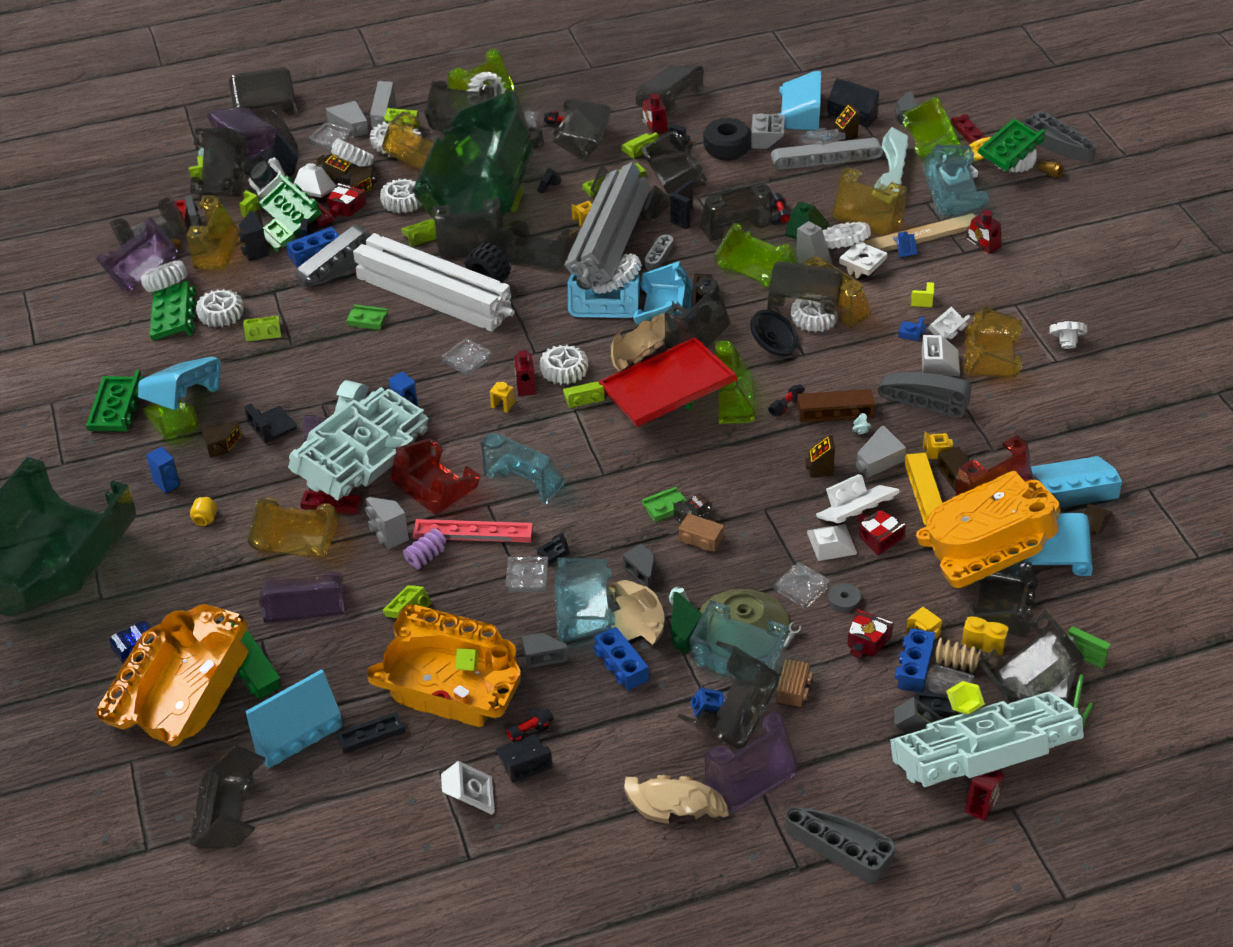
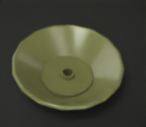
(751, 607)

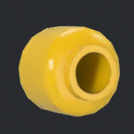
(203, 511)

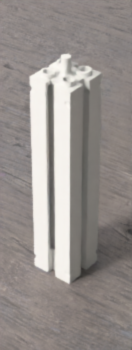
(433, 282)

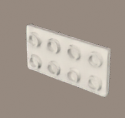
(851, 497)

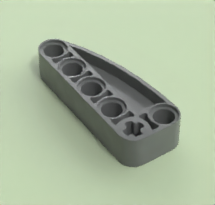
(1061, 137)
(334, 258)
(928, 391)
(854, 847)

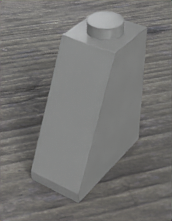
(383, 99)
(349, 117)
(811, 243)
(880, 453)

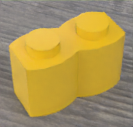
(984, 635)

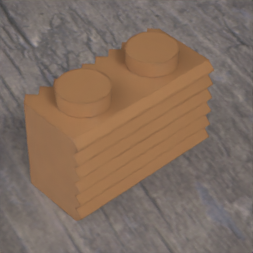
(701, 532)
(793, 683)

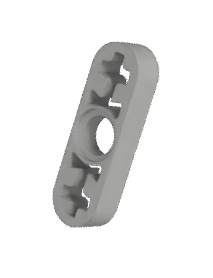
(659, 258)

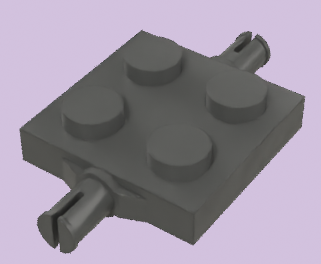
(194, 214)

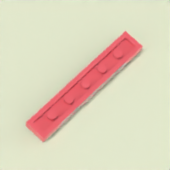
(476, 530)

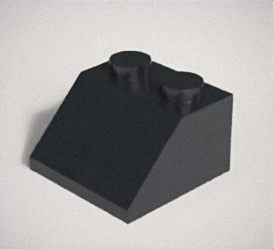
(252, 238)

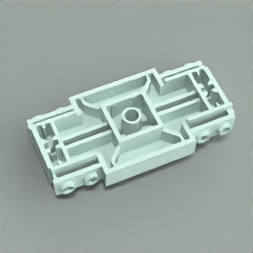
(357, 443)
(987, 739)

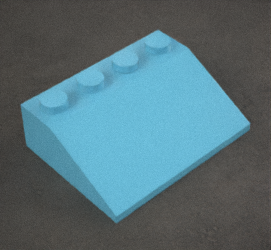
(1079, 481)
(294, 719)

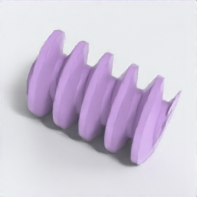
(425, 548)

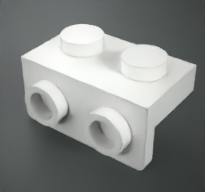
(948, 324)

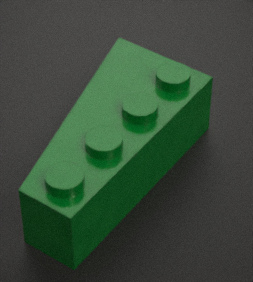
(256, 669)

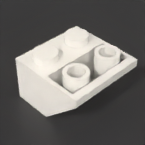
(939, 356)

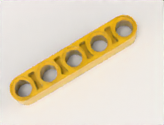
(922, 484)

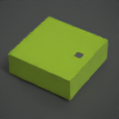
(466, 659)

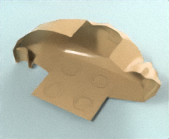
(638, 343)
(639, 612)
(681, 797)

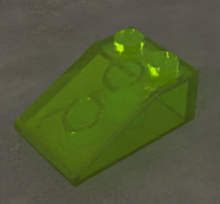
(172, 422)

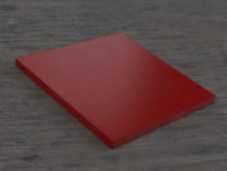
(667, 381)

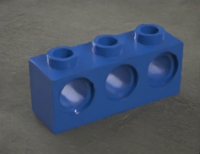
(306, 247)
(621, 658)
(915, 660)

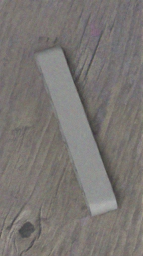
(826, 154)

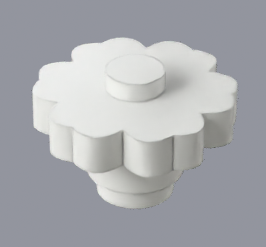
(1068, 333)

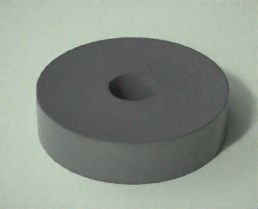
(847, 604)

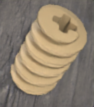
(957, 656)

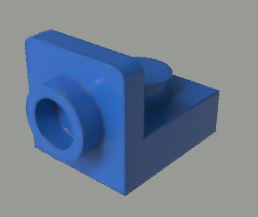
(905, 244)
(912, 330)
(706, 700)

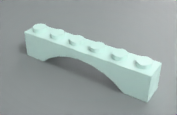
(895, 147)

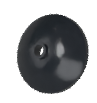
(774, 332)

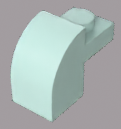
(348, 391)

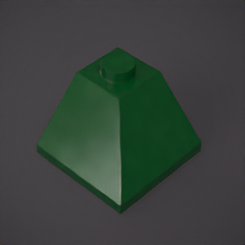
(800, 215)
(684, 621)

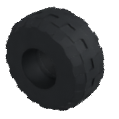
(727, 138)

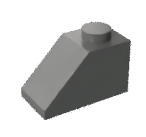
(904, 104)
(640, 564)
(543, 650)
(914, 716)

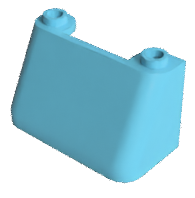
(802, 102)
(664, 288)
(616, 304)
(172, 383)
(1068, 546)

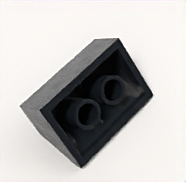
(863, 98)

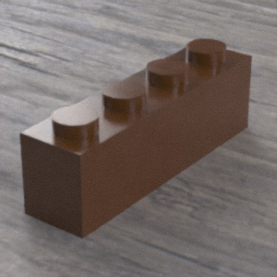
(835, 405)

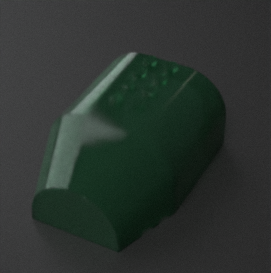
(478, 158)
(50, 544)

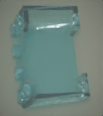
(718, 626)

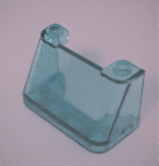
(952, 181)
(507, 455)
(581, 598)

